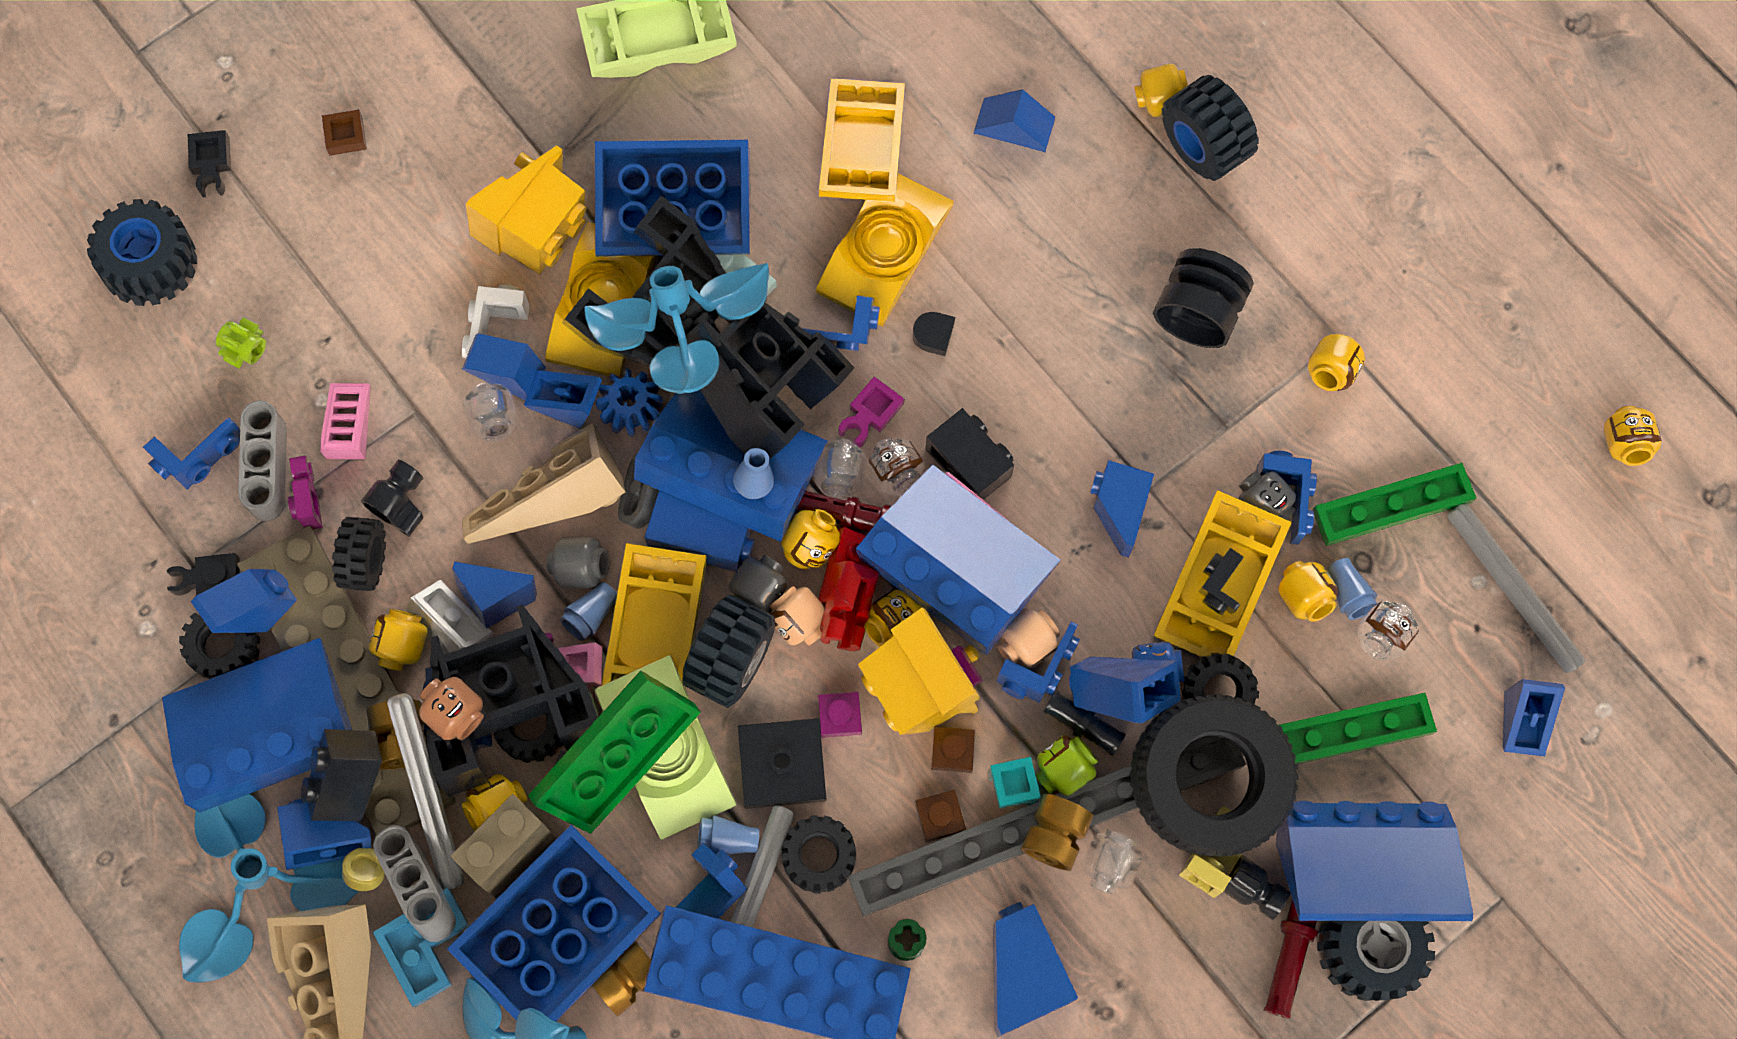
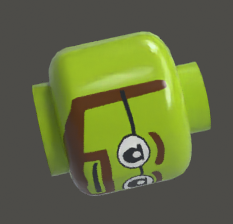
(1066, 765)

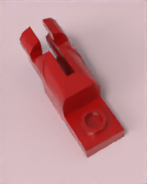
(846, 594)

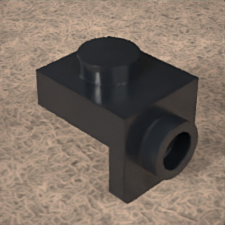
(1219, 571)

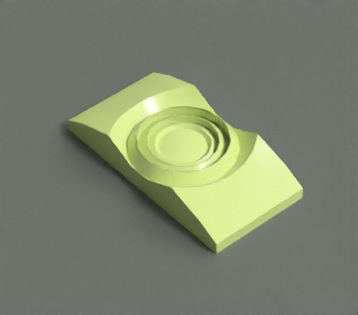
(639, 35)
(687, 777)

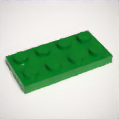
(614, 753)

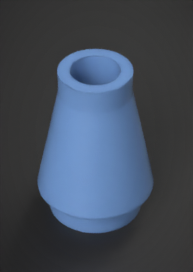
(754, 475)
(1355, 594)
(588, 612)
(727, 835)

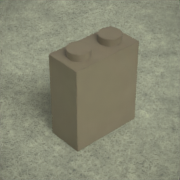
(503, 847)

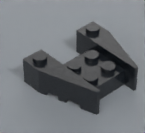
(682, 246)
(755, 364)
(518, 680)

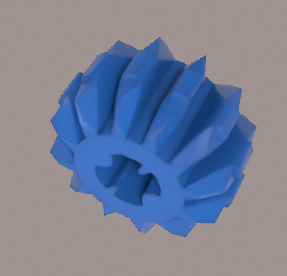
(637, 390)

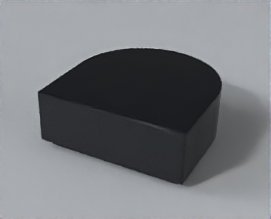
(933, 332)

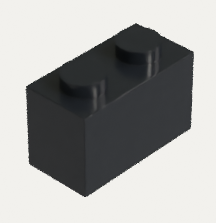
(970, 454)
(341, 775)

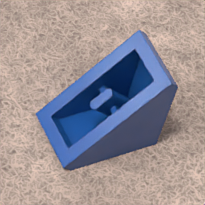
(1016, 120)
(503, 363)
(563, 396)
(494, 591)
(1530, 716)

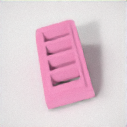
(352, 448)

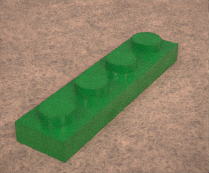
(1393, 504)
(1360, 728)

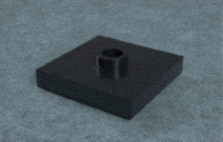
(782, 763)

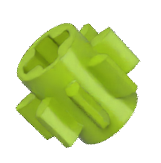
(240, 342)

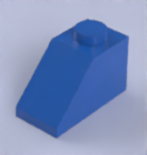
(1121, 502)
(245, 602)
(317, 841)

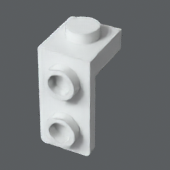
(502, 302)

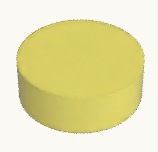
(362, 870)

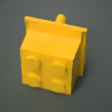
(529, 211)
(918, 677)

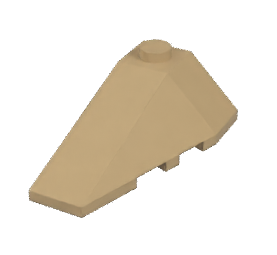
(566, 486)
(326, 967)

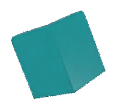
(1014, 782)

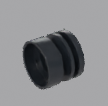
(1203, 298)

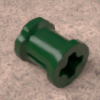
(916, 932)

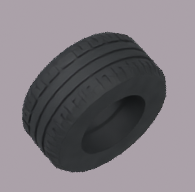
(1269, 766)

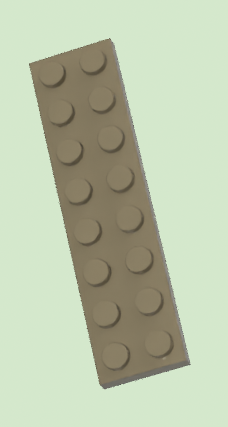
(328, 614)

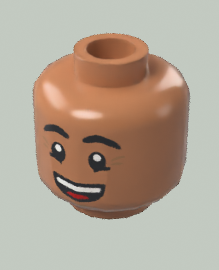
(451, 708)

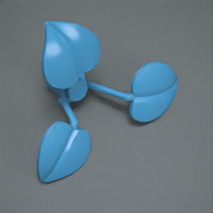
(683, 367)
(212, 942)
(483, 1017)

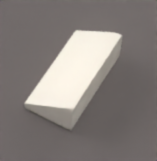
(448, 617)

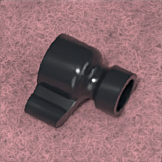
(389, 498)
(1251, 885)

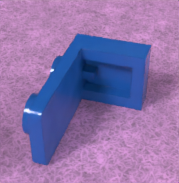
(865, 318)
(199, 462)
(1295, 472)
(1022, 682)
(718, 888)

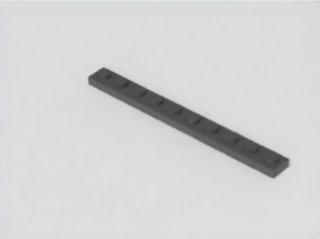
(1004, 836)

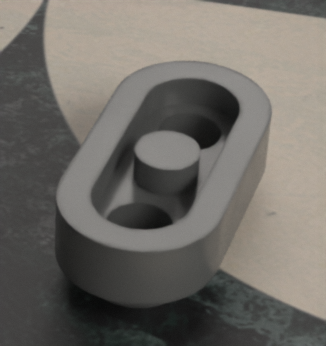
(637, 501)

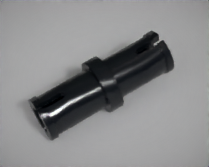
(1084, 723)

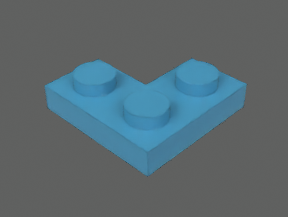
(414, 957)

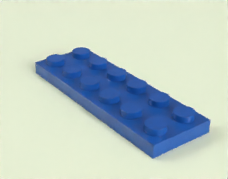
(774, 978)

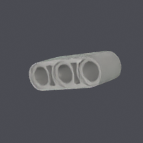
(255, 444)
(425, 895)

